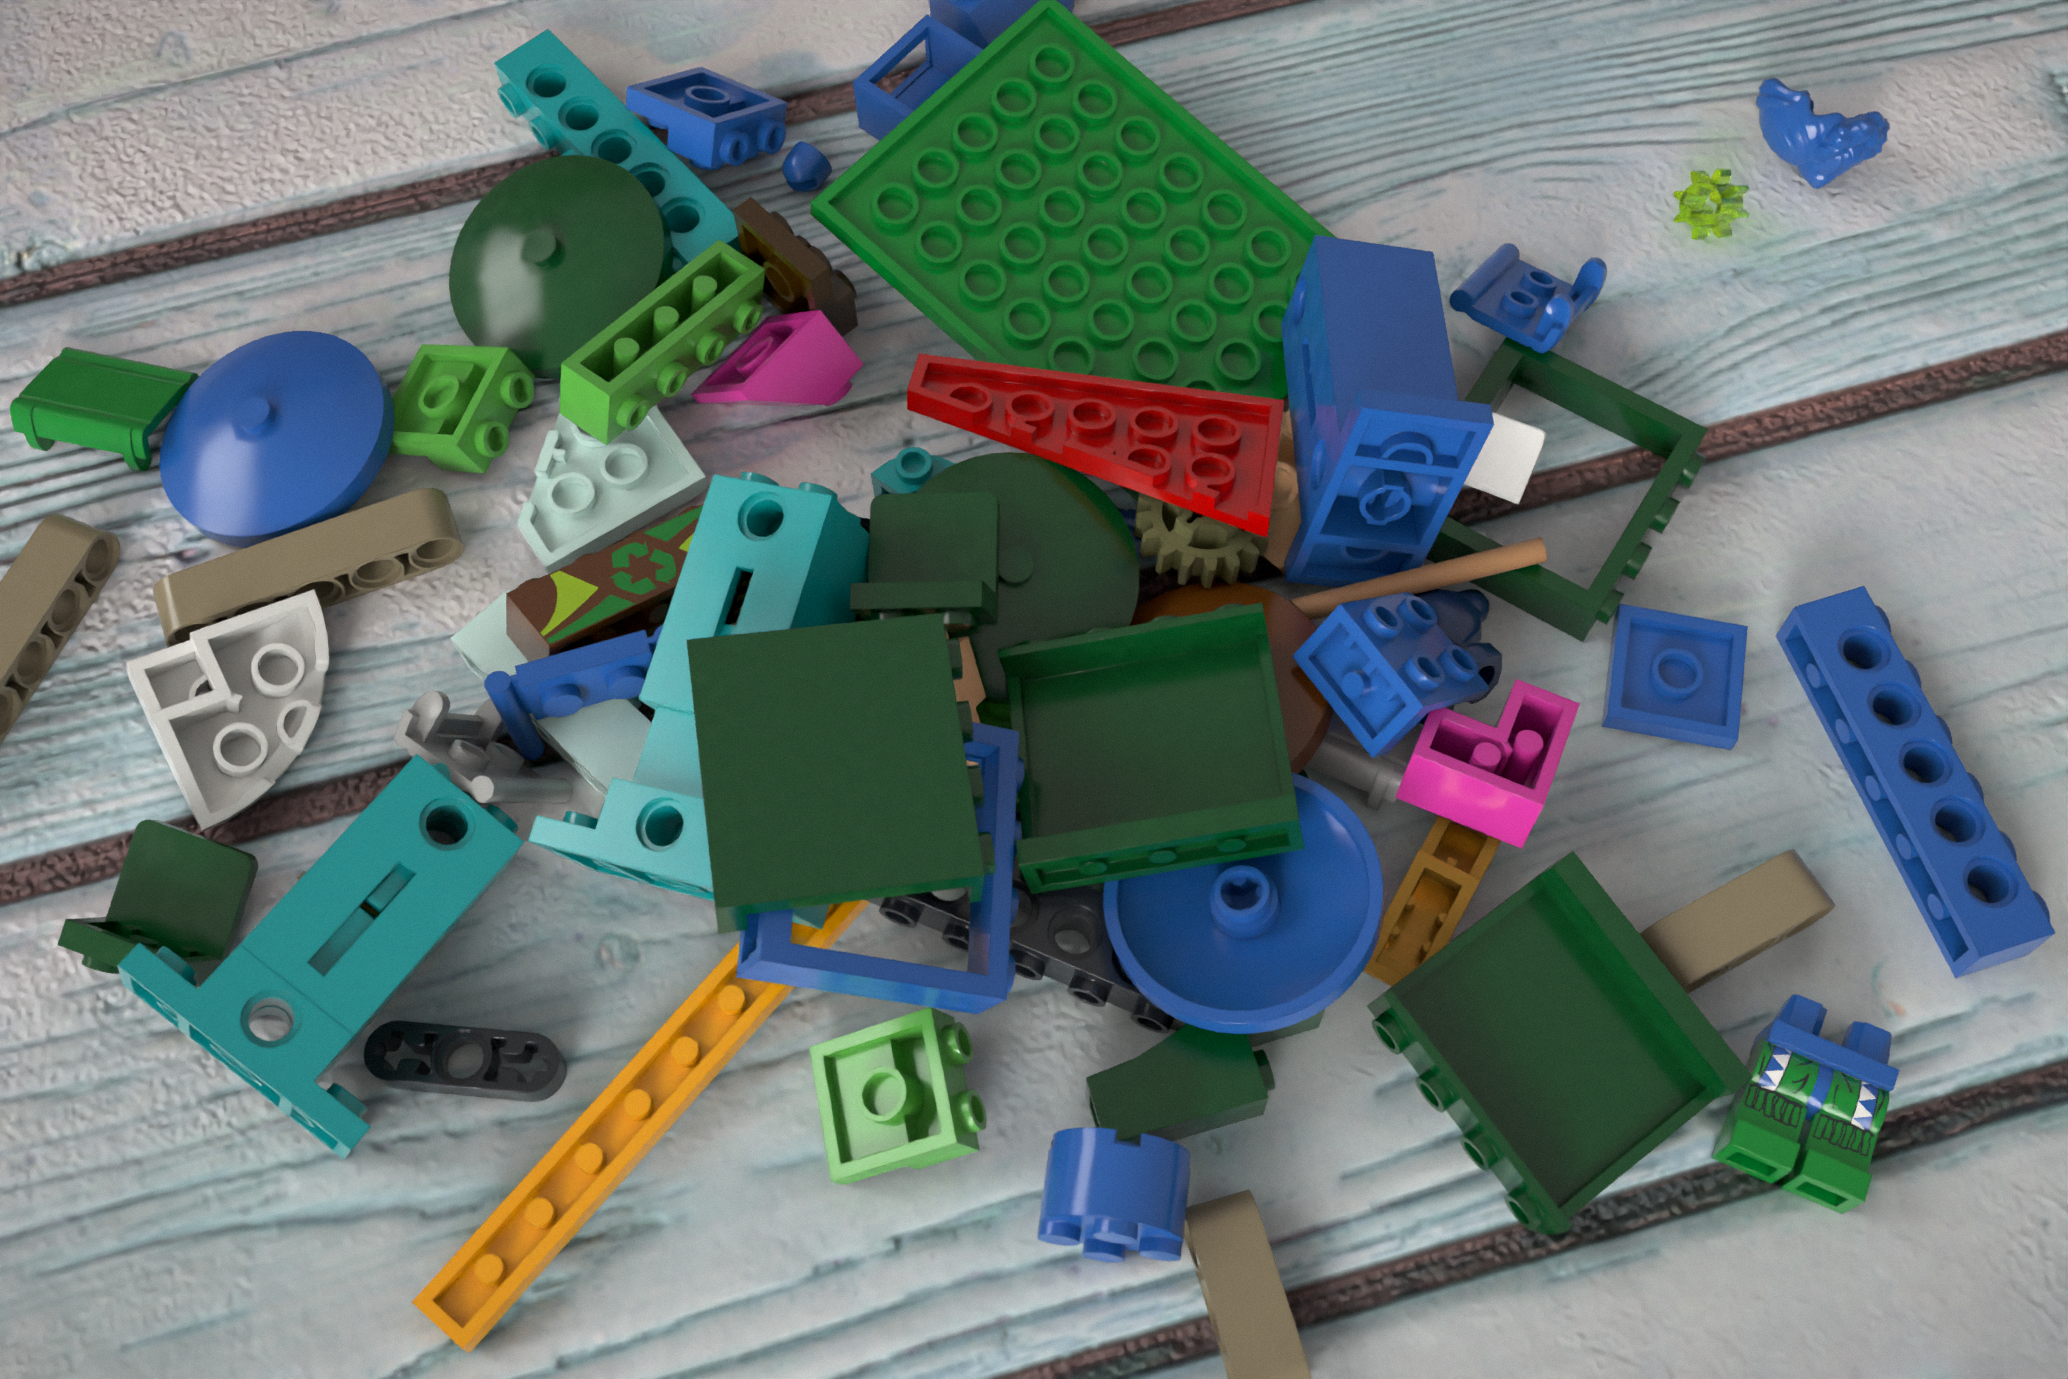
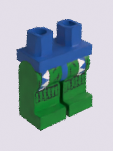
(1810, 1107)

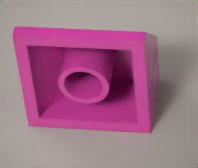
(784, 363)

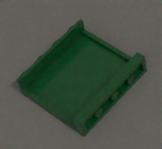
(1150, 749)
(836, 766)
(1556, 1044)

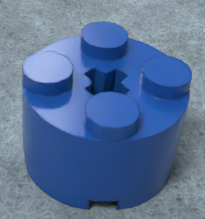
(1115, 1195)

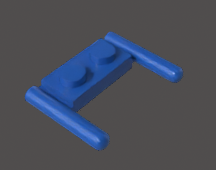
(569, 682)

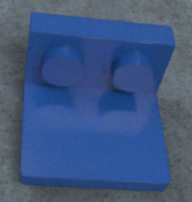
(1387, 667)

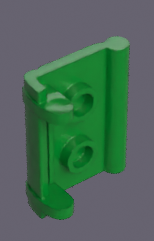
(99, 403)

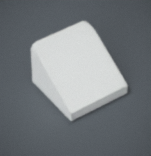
(1507, 459)

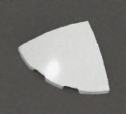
(236, 703)

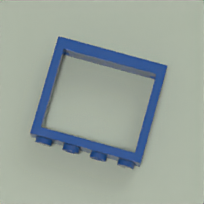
(770, 957)

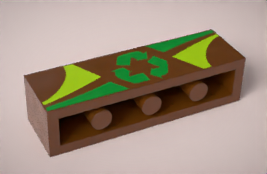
(602, 592)

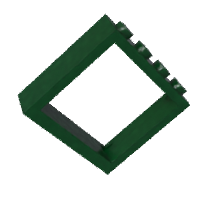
(1618, 411)

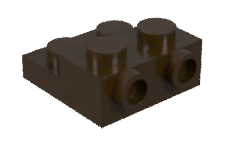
(796, 273)

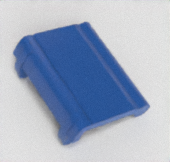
(1526, 300)

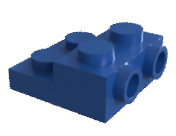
(711, 117)

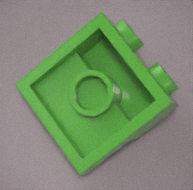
(459, 405)
(896, 1096)

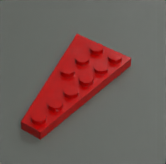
(1158, 439)

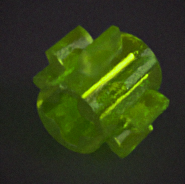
(1721, 192)

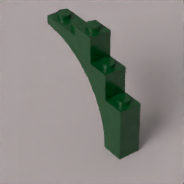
(1188, 1082)

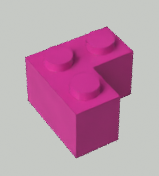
(1487, 773)

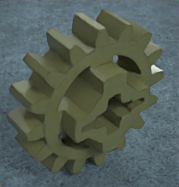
(1194, 542)

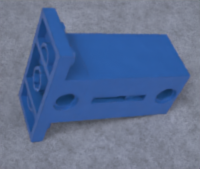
(1372, 412)

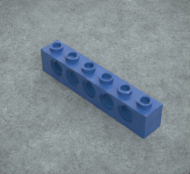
(1906, 811)

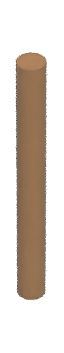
(1427, 577)

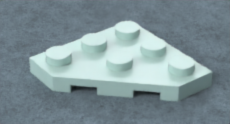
(601, 493)

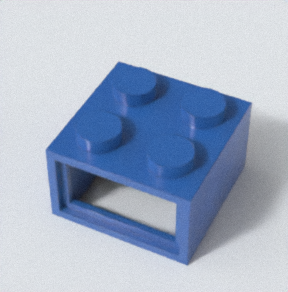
(945, 56)

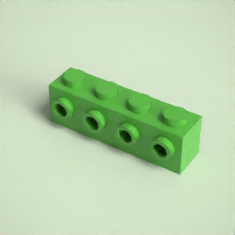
(661, 342)

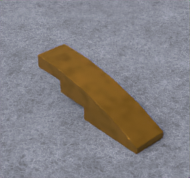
(1431, 898)

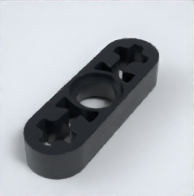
(419, 1037)

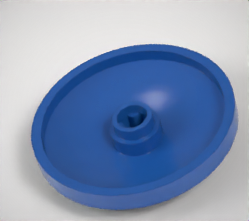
(276, 438)
(1256, 936)

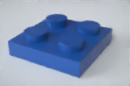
(1675, 677)

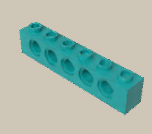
(582, 117)

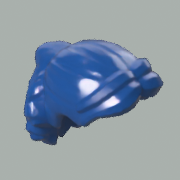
(1816, 144)

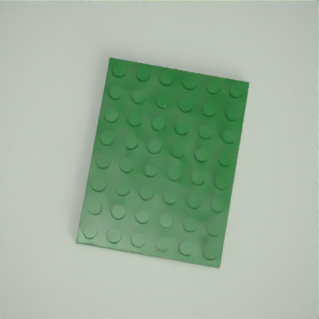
(1078, 220)

